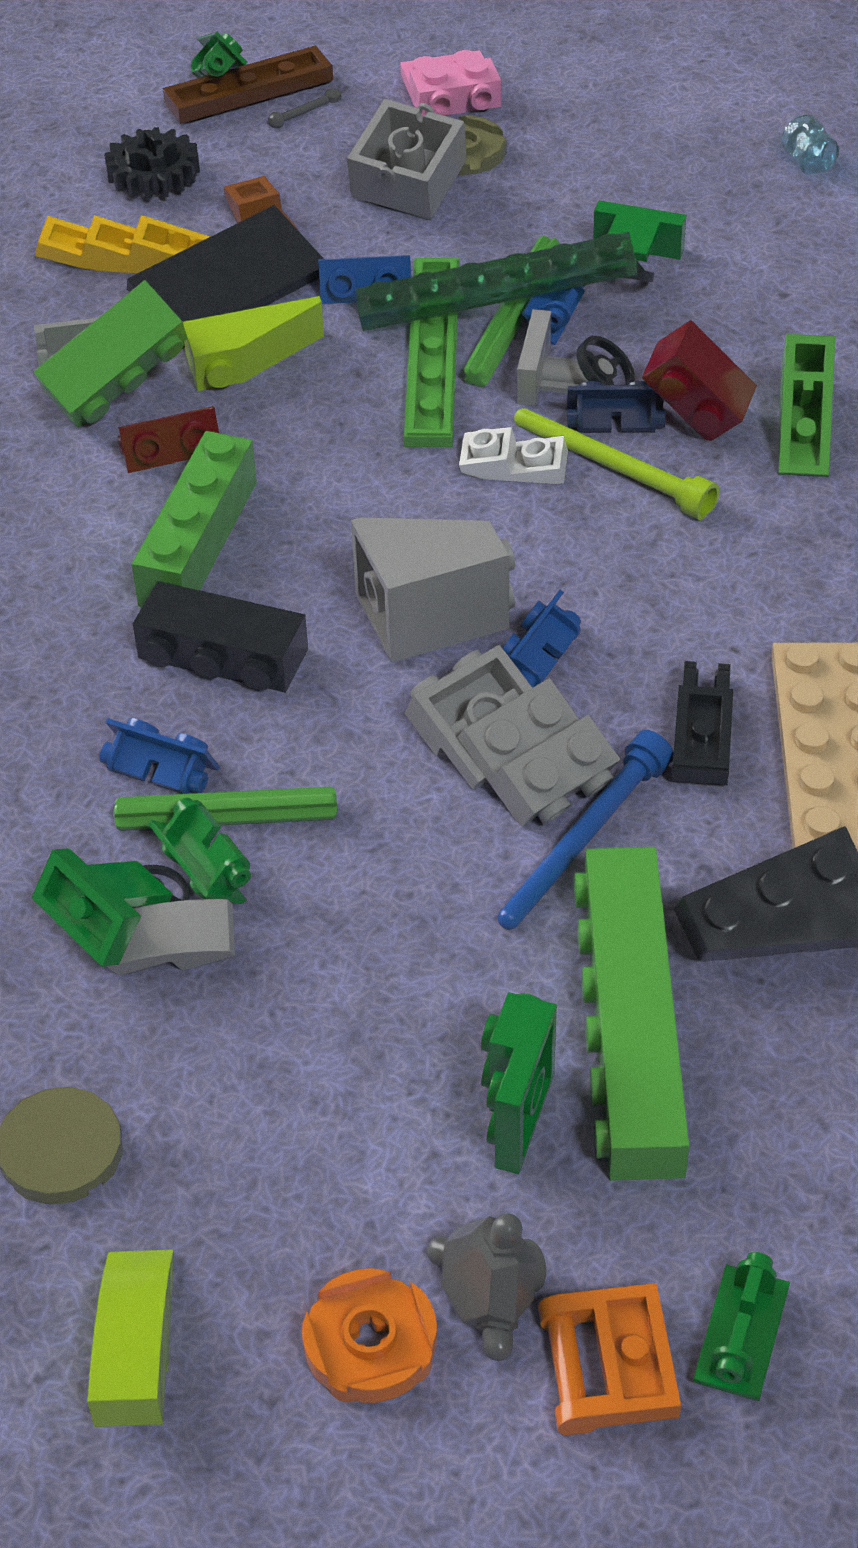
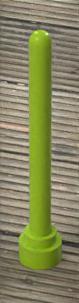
(694, 495)

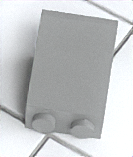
(431, 581)

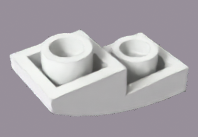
(498, 456)

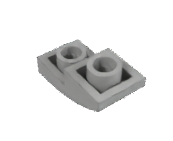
(180, 933)

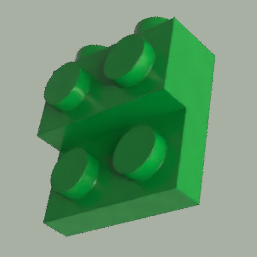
(517, 1073)

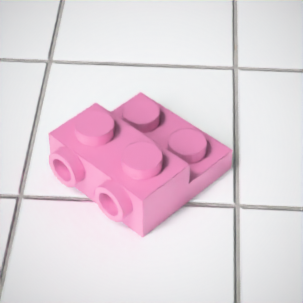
(453, 82)

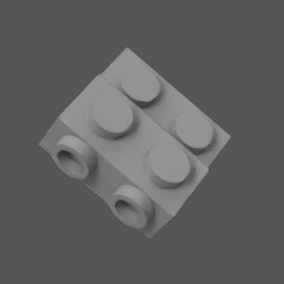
(461, 698)
(539, 754)

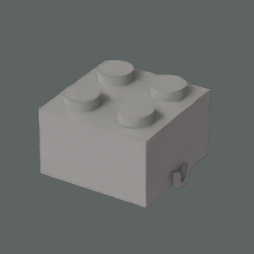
(407, 158)

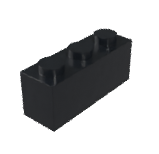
(221, 637)

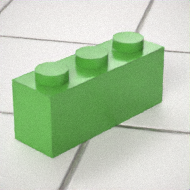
(112, 355)

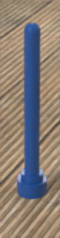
(644, 758)

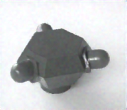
(490, 1277)

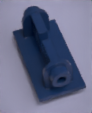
(593, 404)

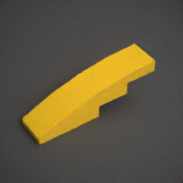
(113, 245)

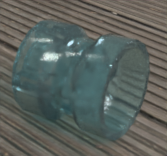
(810, 144)

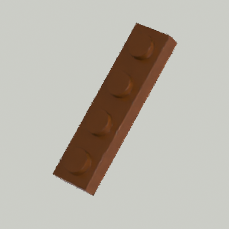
(248, 84)

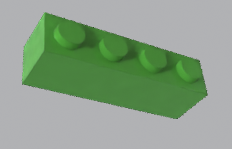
(197, 515)

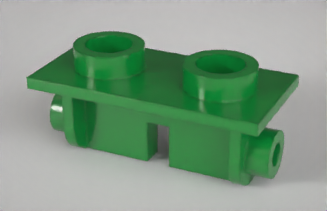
(217, 55)
(213, 869)
(743, 1328)

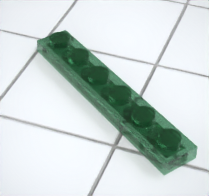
(496, 281)

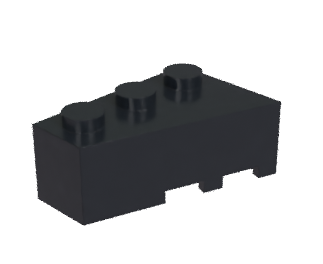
(779, 905)

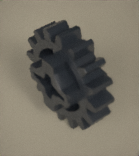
(152, 162)

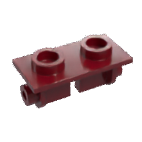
(165, 438)

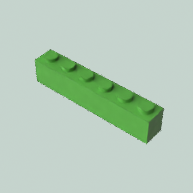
(634, 1018)

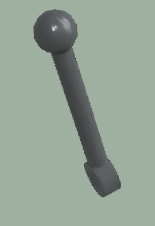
(277, 119)

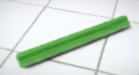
(499, 333)

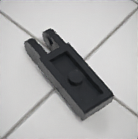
(703, 728)

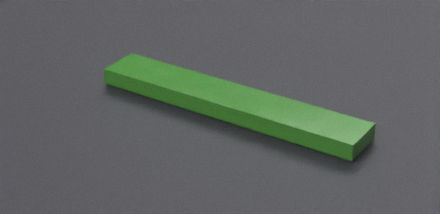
(431, 371)

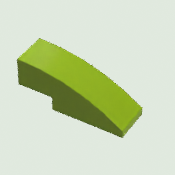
(131, 1339)

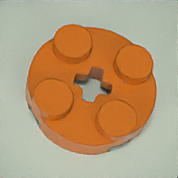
(378, 1371)

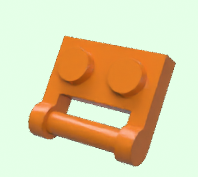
(631, 1353)

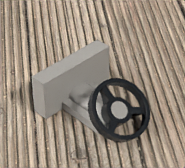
(554, 374)

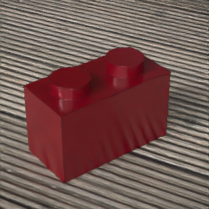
(699, 381)

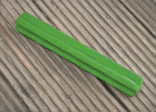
(233, 807)

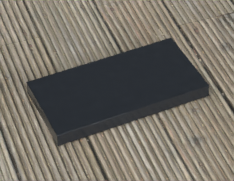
(235, 268)

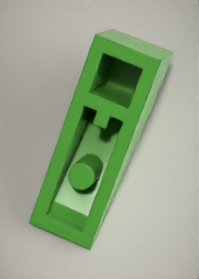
(806, 405)

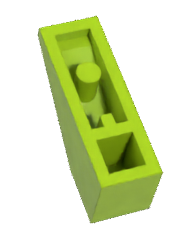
(247, 342)

